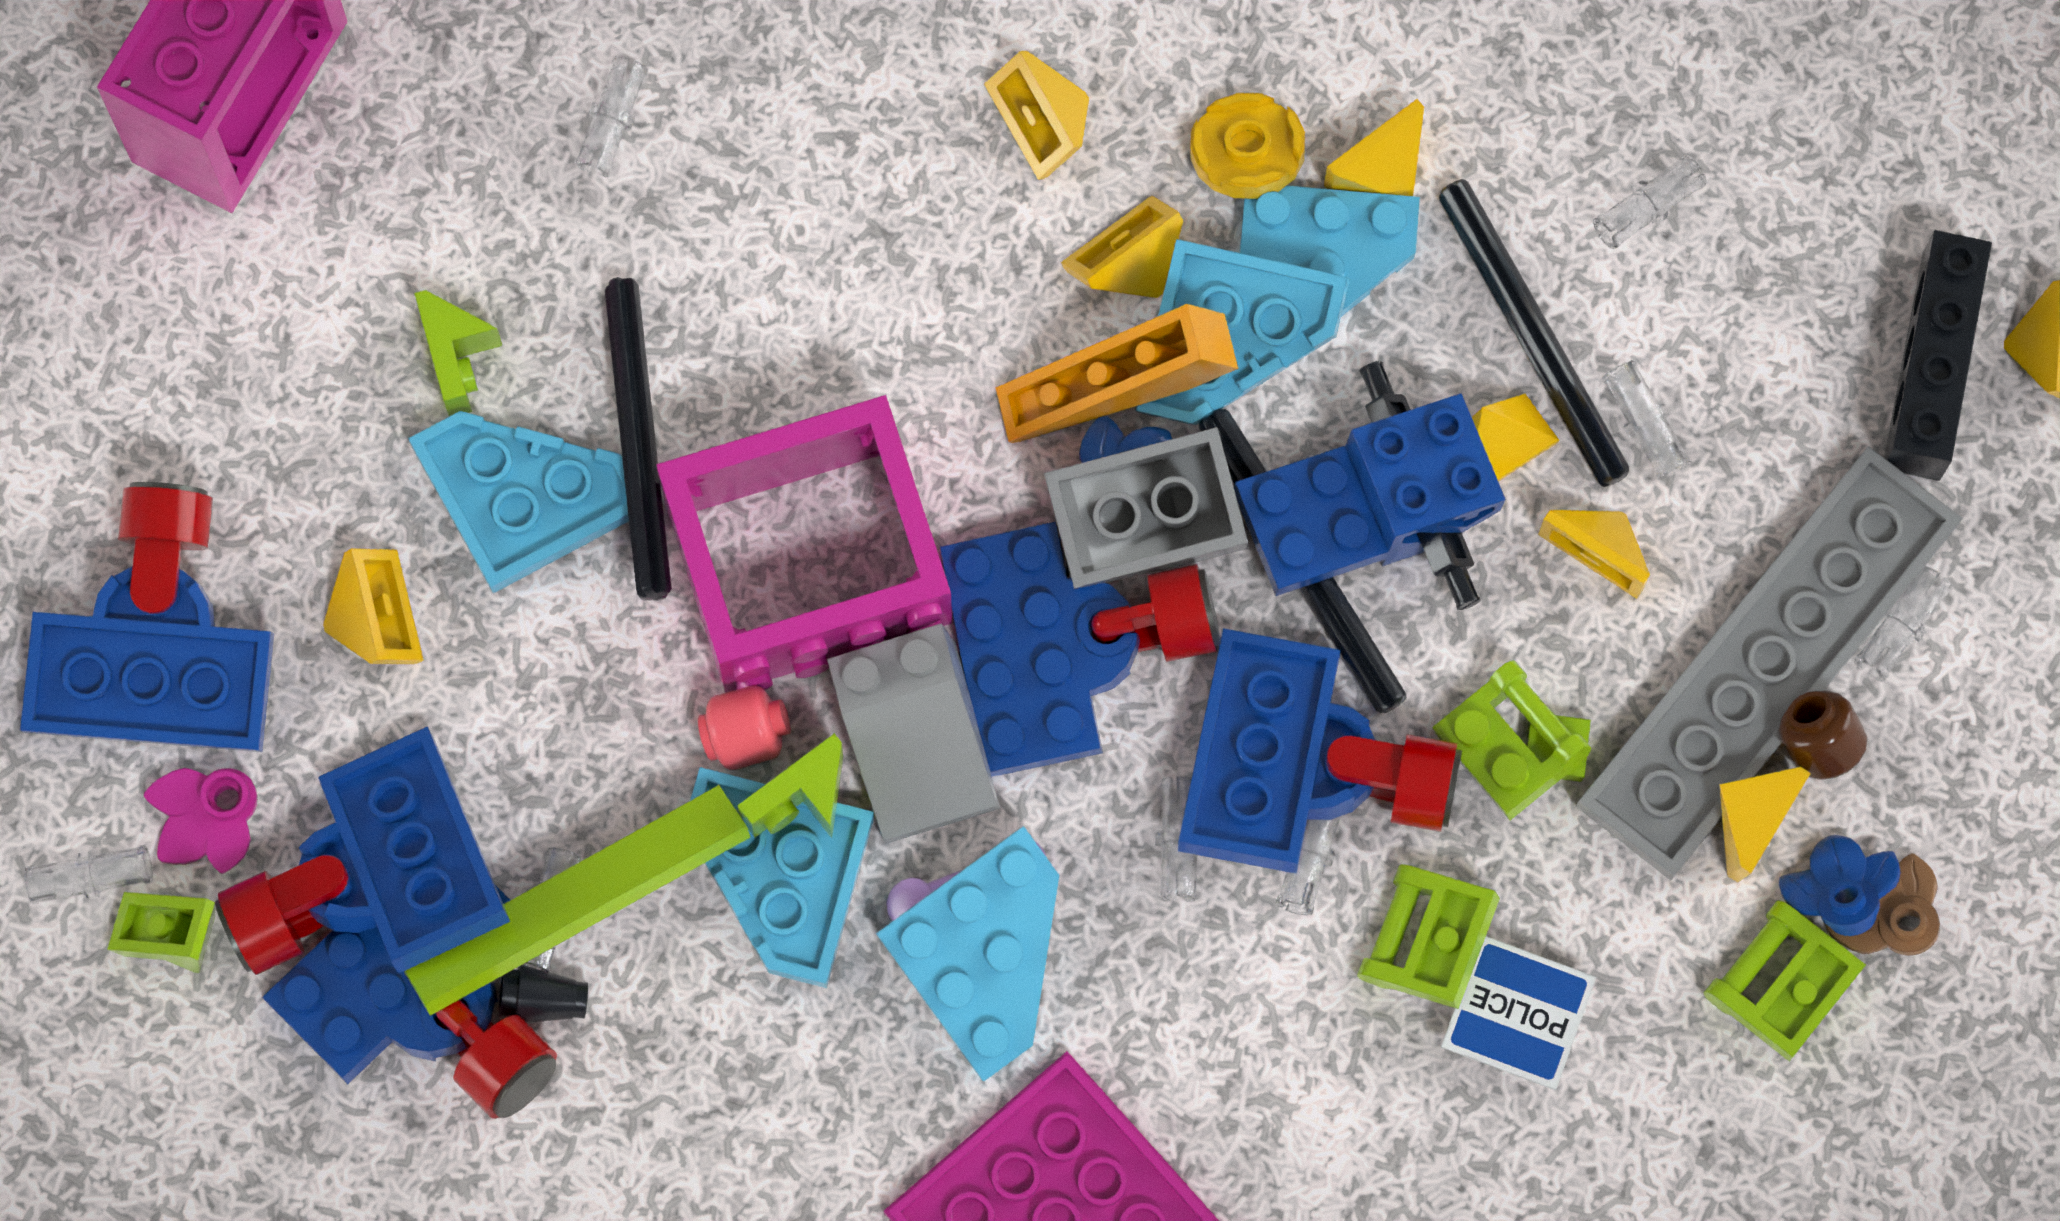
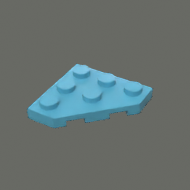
(1334, 233)
(1271, 313)
(520, 493)
(791, 884)
(982, 950)

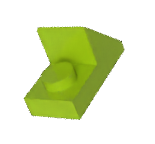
(453, 335)
(809, 780)
(163, 928)

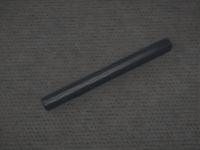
(1534, 333)
(637, 439)
(1324, 596)

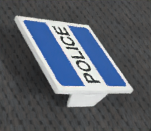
(1519, 1013)

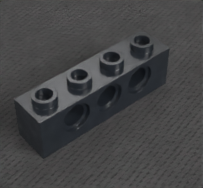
(1937, 354)

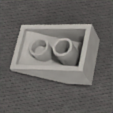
(1147, 509)
(914, 732)

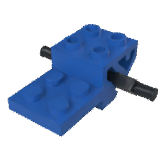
(1384, 496)

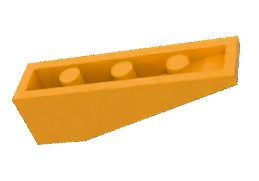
(1120, 373)

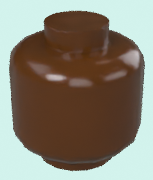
(1823, 734)

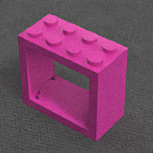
(215, 86)
(777, 459)

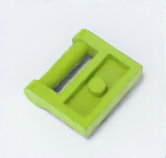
(1497, 754)
(1445, 941)
(1799, 994)

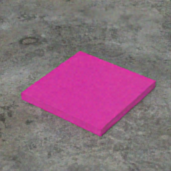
(1053, 1157)

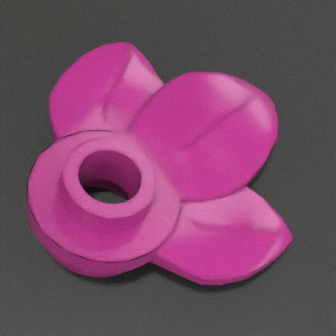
(197, 823)

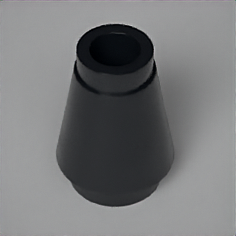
(541, 996)

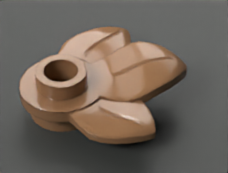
(1910, 897)

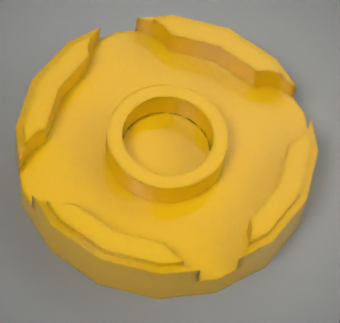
(1247, 145)

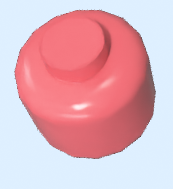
(743, 727)

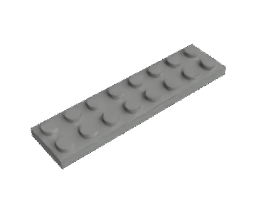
(1775, 645)

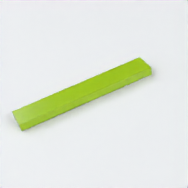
(584, 896)

